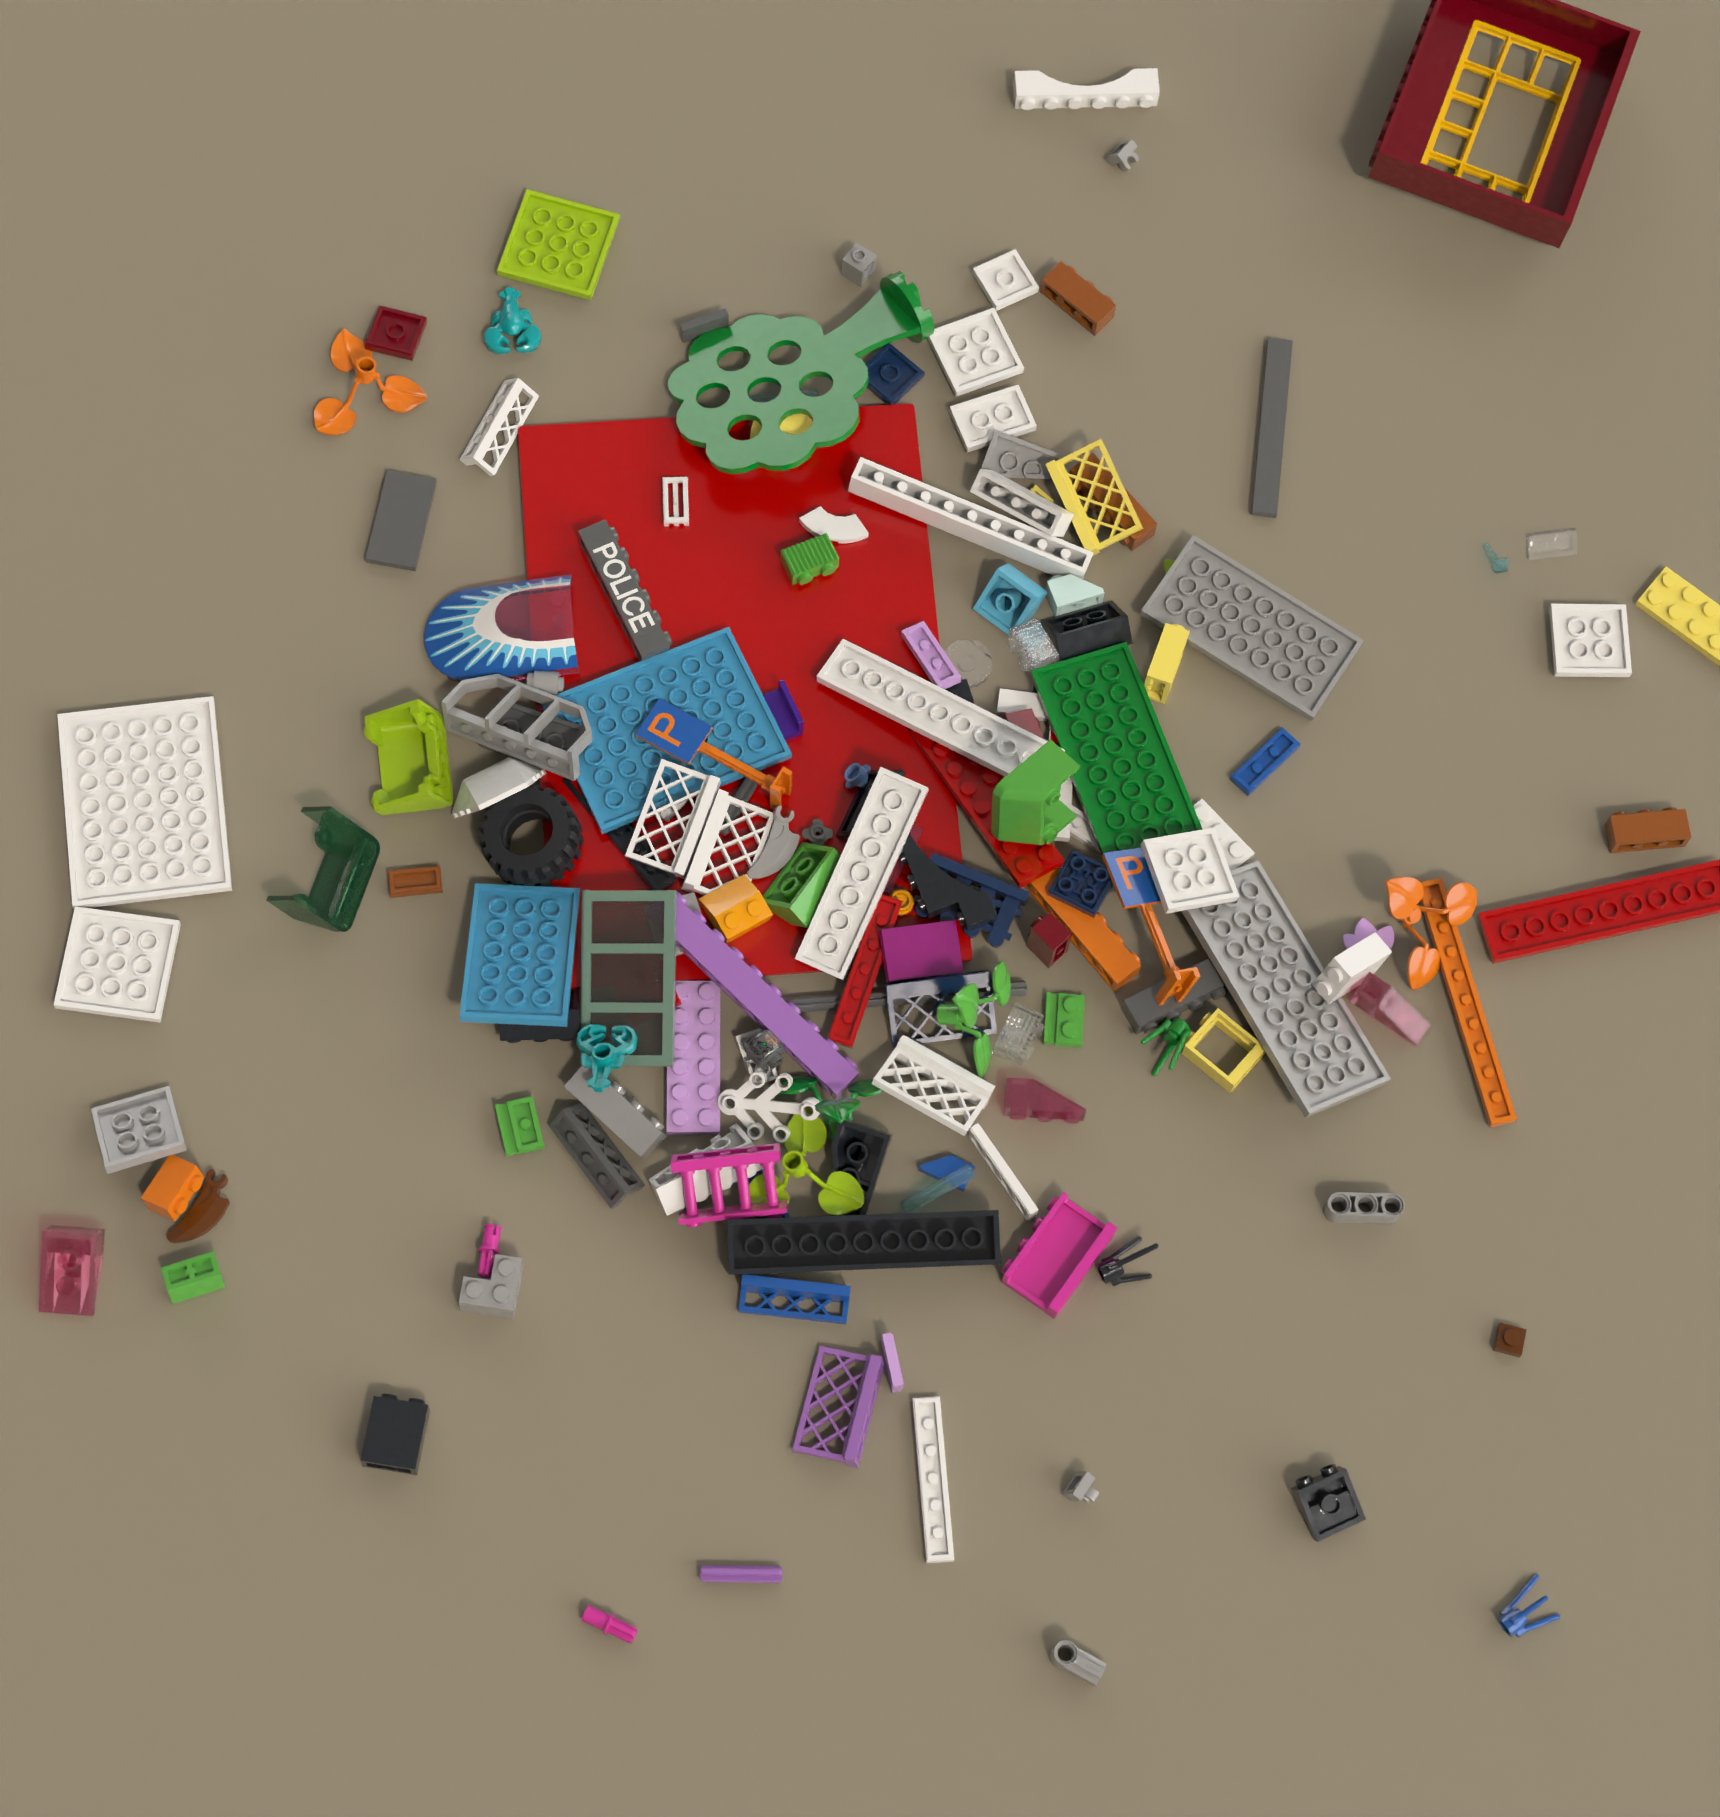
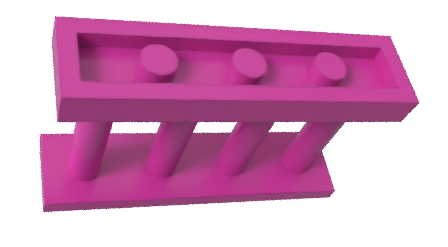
(713, 1162)

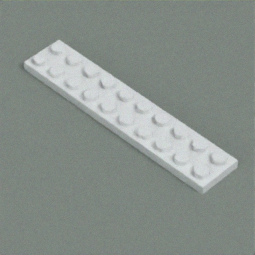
(927, 709)

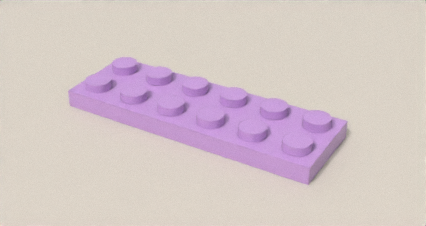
(695, 1077)

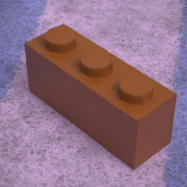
(1078, 298)
(1647, 830)

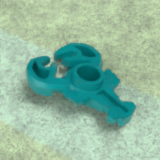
(511, 323)
(604, 1055)

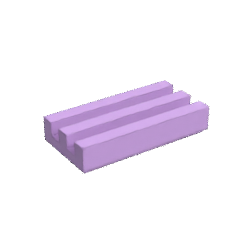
(892, 1362)

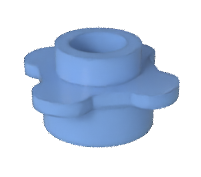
(856, 775)

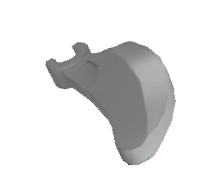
(778, 847)

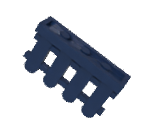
(1008, 908)

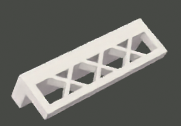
(493, 420)

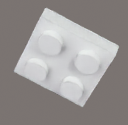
(1005, 280)

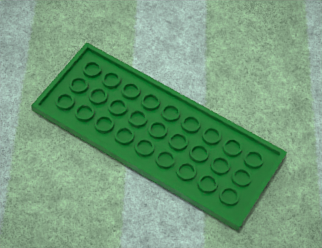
(1113, 733)

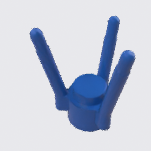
(1513, 1620)

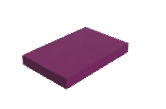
(921, 951)

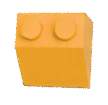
(736, 908)

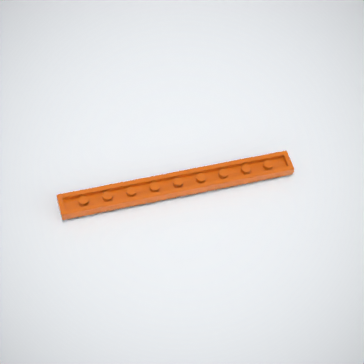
(1467, 1008)

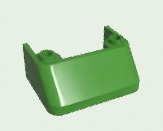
(1028, 801)

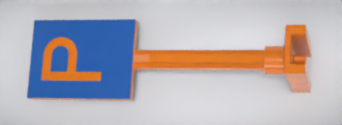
(685, 735)
(1137, 889)

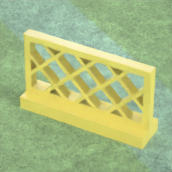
(1073, 502)

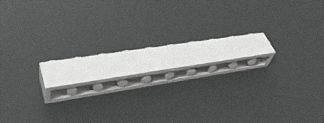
(968, 520)

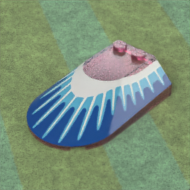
(504, 630)

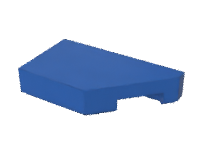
(944, 1166)

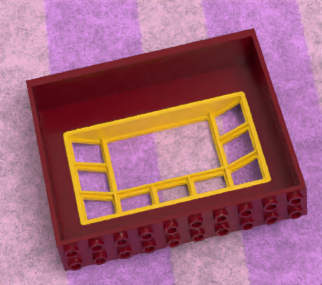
(1598, 61)

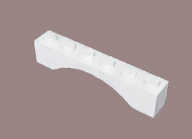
(1038, 90)

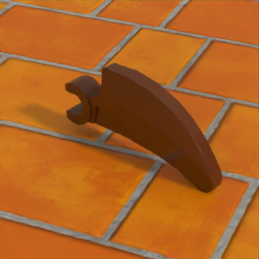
(204, 1213)

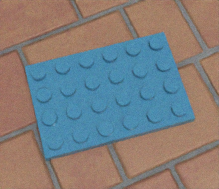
(520, 955)

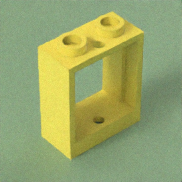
(1166, 662)
(1235, 1032)

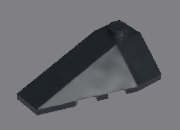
(860, 1153)

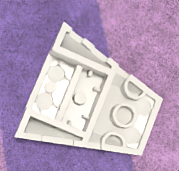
(494, 785)

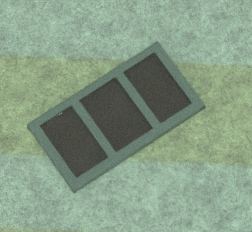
(630, 969)

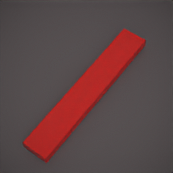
(863, 974)

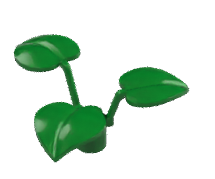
(833, 1110)

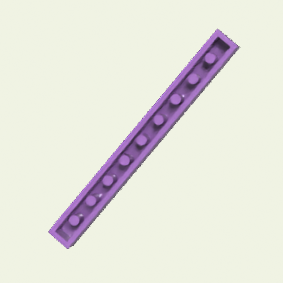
(762, 1001)

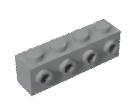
(618, 1113)

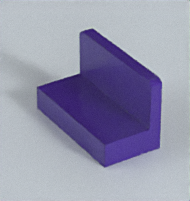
(785, 711)

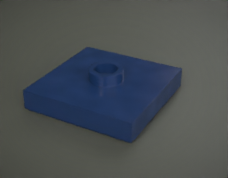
(892, 374)

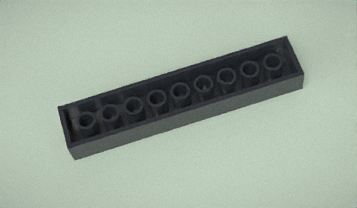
(863, 1242)

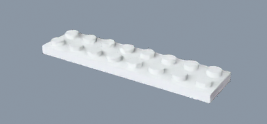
(862, 873)

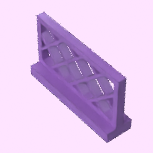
(862, 1410)

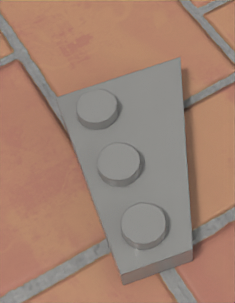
(1018, 458)

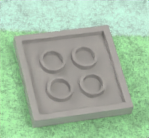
(138, 1129)

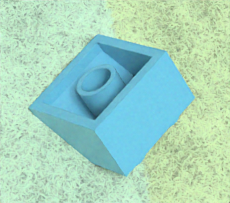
(1009, 598)

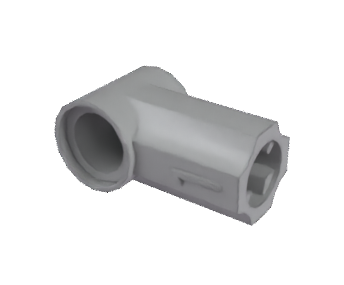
(1080, 1663)

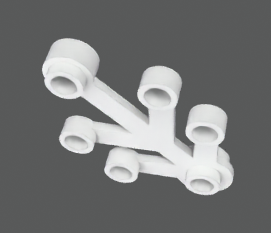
(764, 1105)

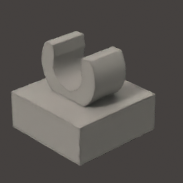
(1122, 153)
(1081, 1488)

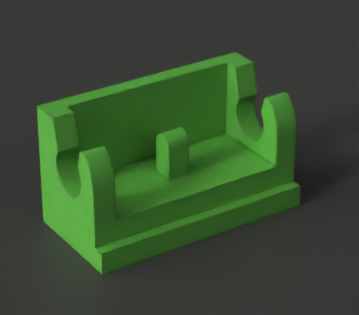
(193, 1277)

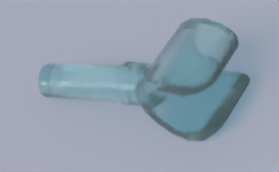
(1499, 565)

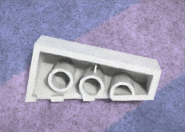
(669, 1186)

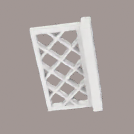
(695, 824)
(710, 836)
(941, 1073)

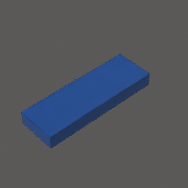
(1265, 761)

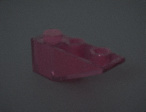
(1389, 1008)
(1035, 1100)

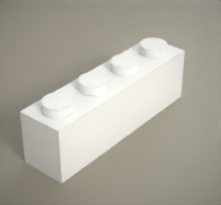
(1022, 503)

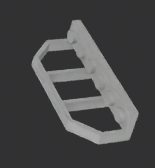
(508, 741)

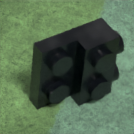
(1328, 1501)

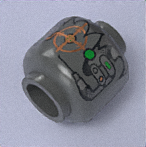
(765, 1049)

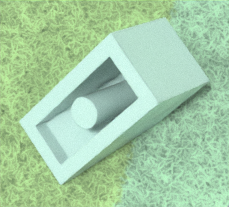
(1072, 594)

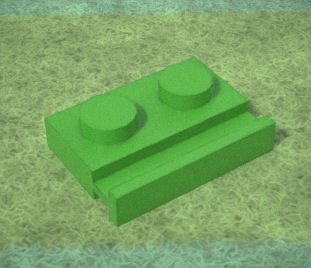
(1064, 1019)
(519, 1126)

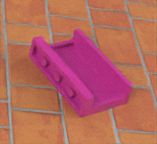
(1057, 1255)

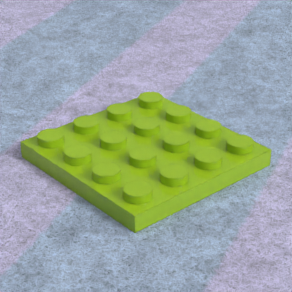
(558, 244)

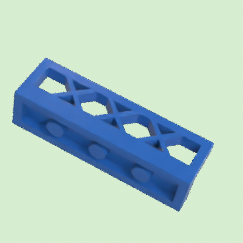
(796, 1289)

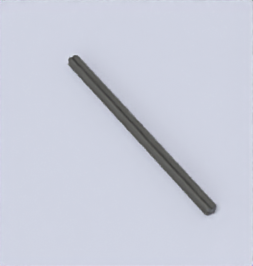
(878, 998)

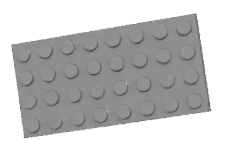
(1253, 627)

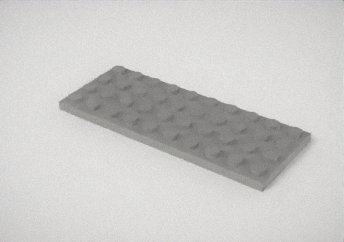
(1271, 980)

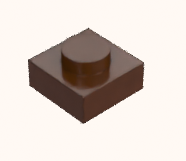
(1509, 1340)

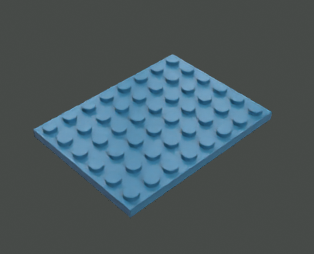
(698, 677)

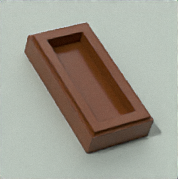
(415, 881)

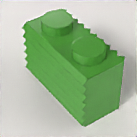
(809, 559)

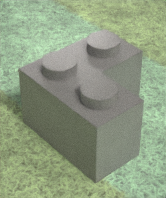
(497, 1295)

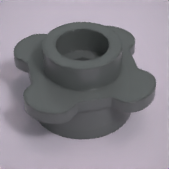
(817, 826)

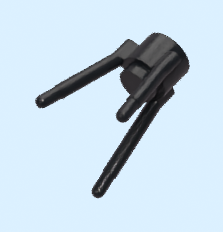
(1112, 1268)

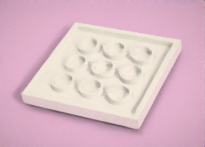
(117, 964)

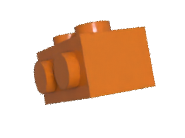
(172, 1187)

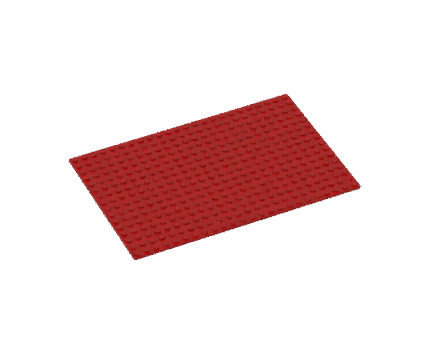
(731, 575)

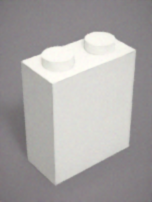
(1351, 967)

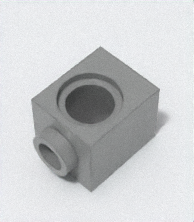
(858, 264)

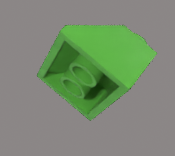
(802, 883)

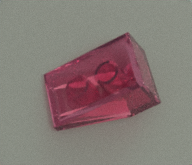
(70, 1269)

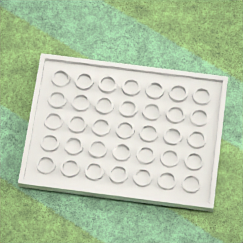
(144, 802)

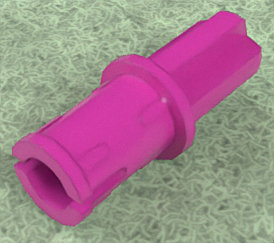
(488, 1250)
(609, 1624)

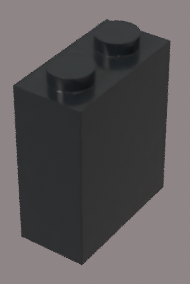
(395, 1434)

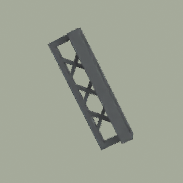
(592, 1155)

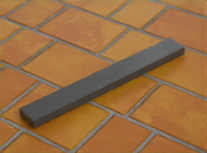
(1272, 428)

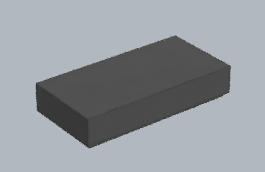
(695, 327)

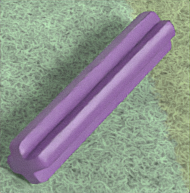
(745, 1574)

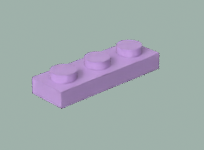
(930, 655)

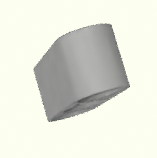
(1374, 1201)

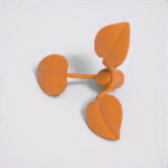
(350, 353)
(1402, 901)

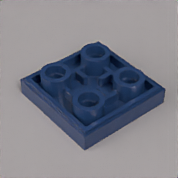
(1082, 884)

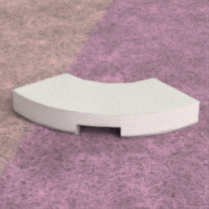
(838, 528)

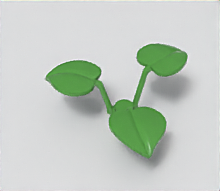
(966, 1012)

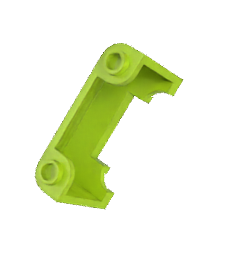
(411, 759)

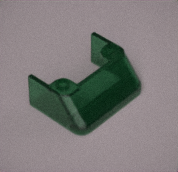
(341, 876)

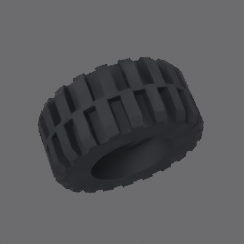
(548, 862)

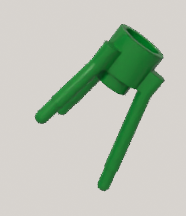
(1175, 1034)

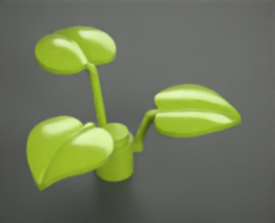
(842, 1191)

